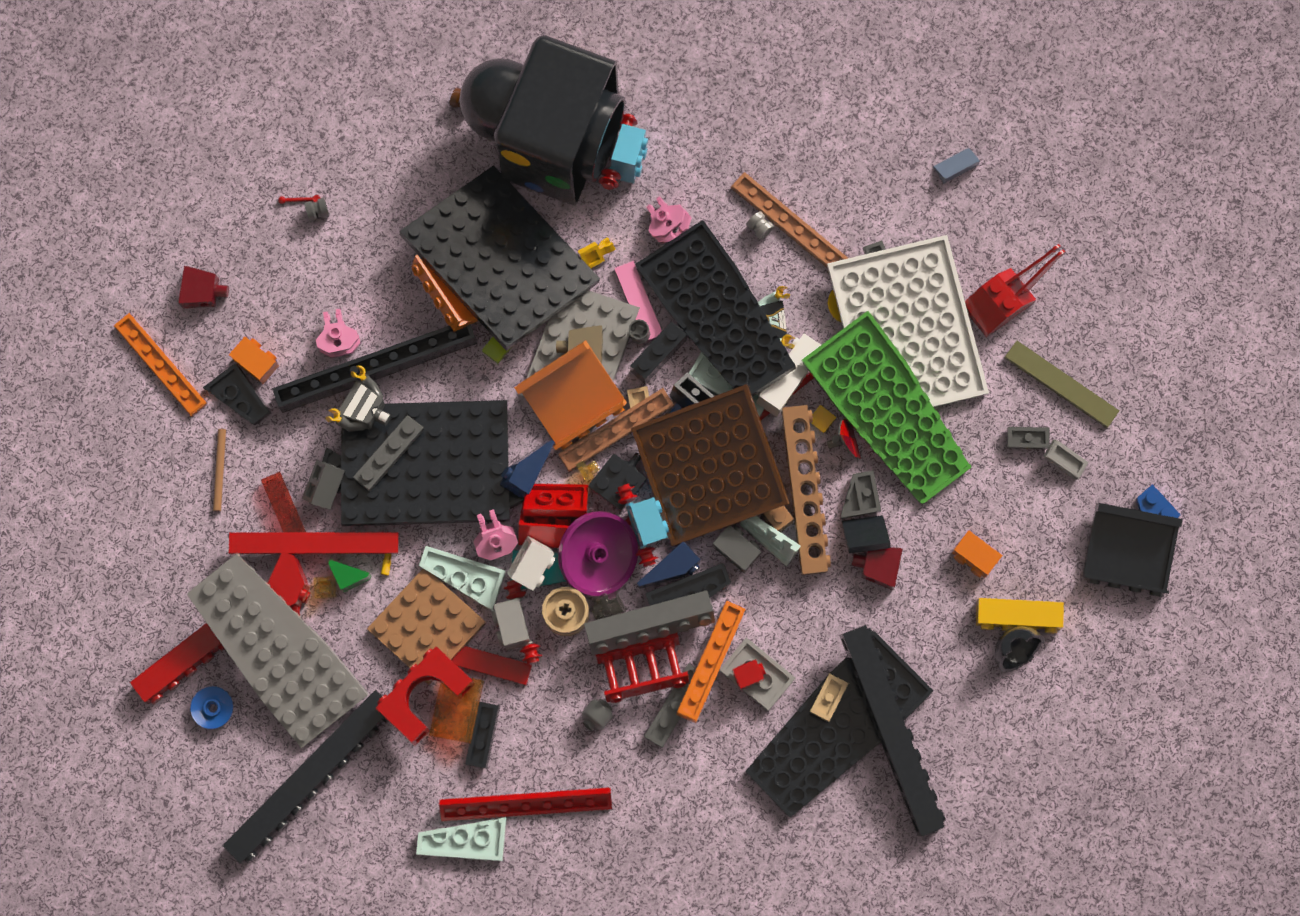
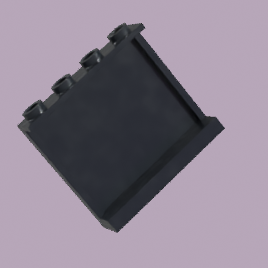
(1131, 549)

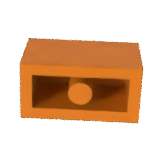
(254, 360)
(976, 554)

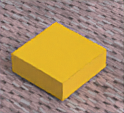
(822, 418)

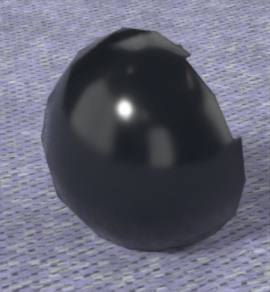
(1017, 647)

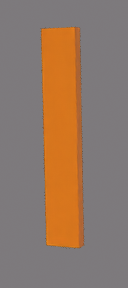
(160, 364)
(710, 662)

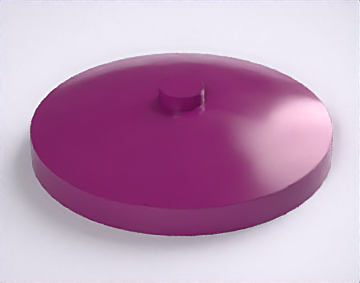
(598, 553)

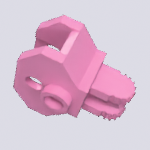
(666, 220)
(335, 335)
(493, 538)

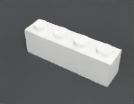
(778, 394)

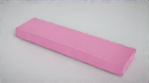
(637, 296)

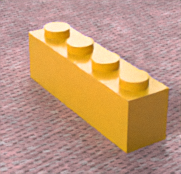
(1014, 613)

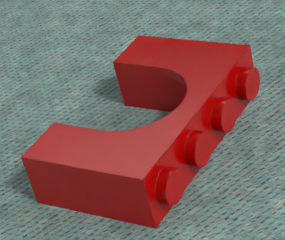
(434, 667)

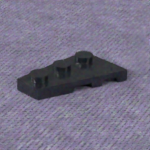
(239, 394)

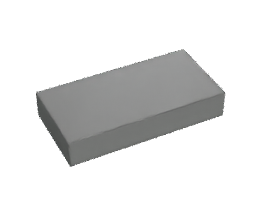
(1065, 459)

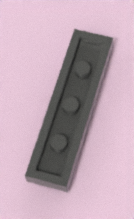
(388, 453)
(666, 718)

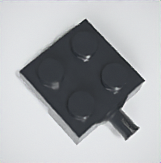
(616, 474)

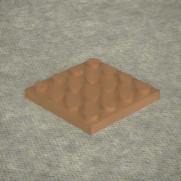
(426, 617)

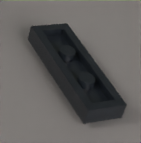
(483, 735)

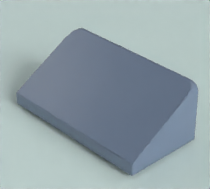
(956, 165)

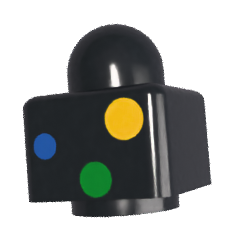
(547, 116)

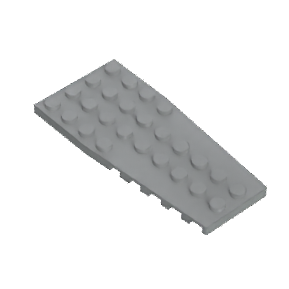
(276, 650)

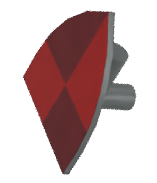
(845, 437)

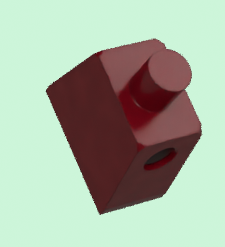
(200, 288)
(880, 566)

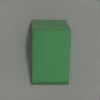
(348, 576)

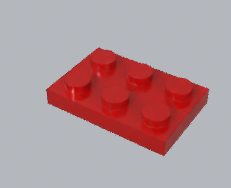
(556, 500)

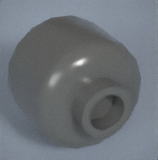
(597, 715)

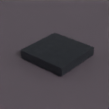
(866, 534)

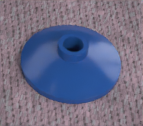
(201, 707)

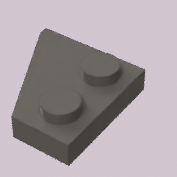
(861, 496)

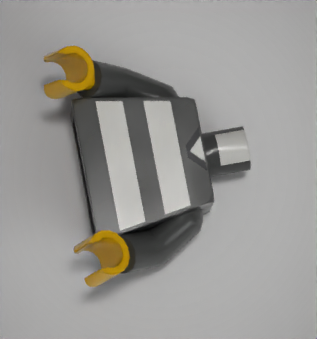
(362, 405)

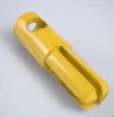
(386, 564)

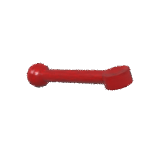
(282, 199)

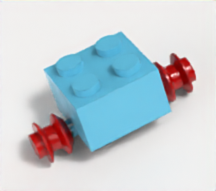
(627, 155)
(645, 522)

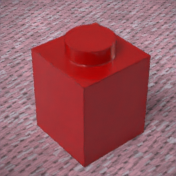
(748, 674)

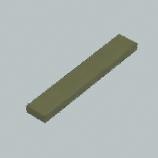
(1062, 384)

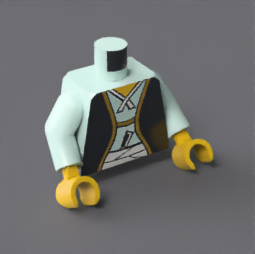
(775, 313)

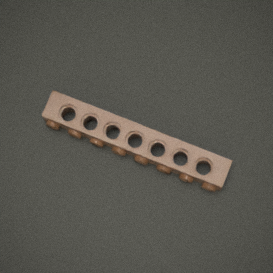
(802, 415)

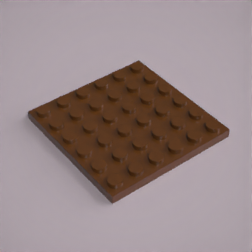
(710, 465)

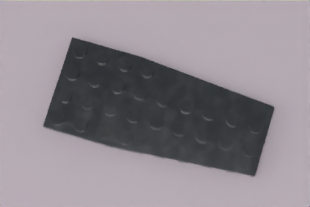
(716, 309)
(816, 752)

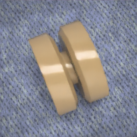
(562, 599)

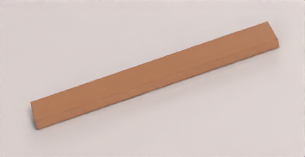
(786, 220)

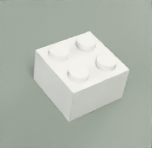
(531, 563)

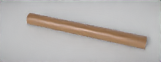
(219, 470)

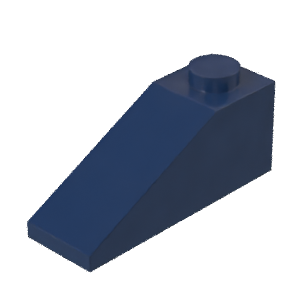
(523, 473)
(673, 566)

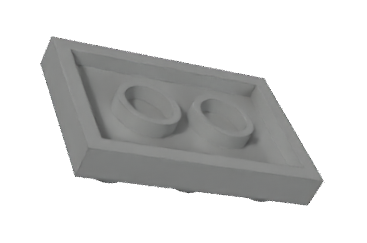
(775, 680)

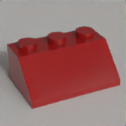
(543, 529)

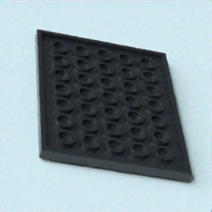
(499, 257)
(441, 477)

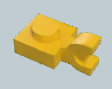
(593, 253)

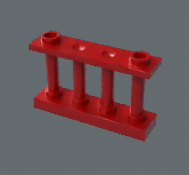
(648, 648)

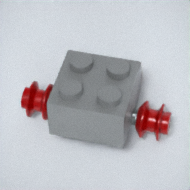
(512, 624)

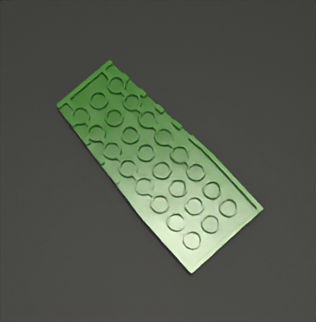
(887, 406)

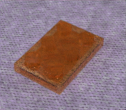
(453, 717)

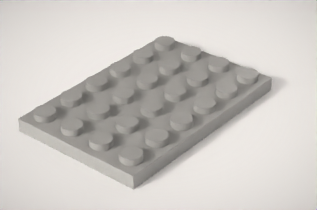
(589, 311)

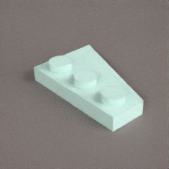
(771, 539)

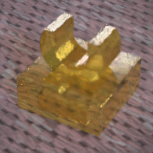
(587, 471)
(325, 587)

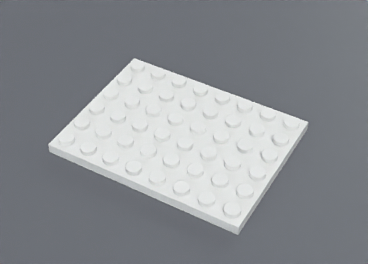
(920, 309)

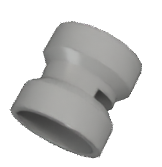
(759, 225)

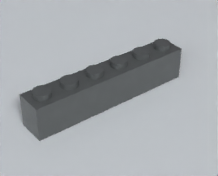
(649, 623)

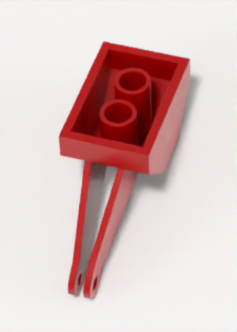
(1006, 295)
(290, 581)

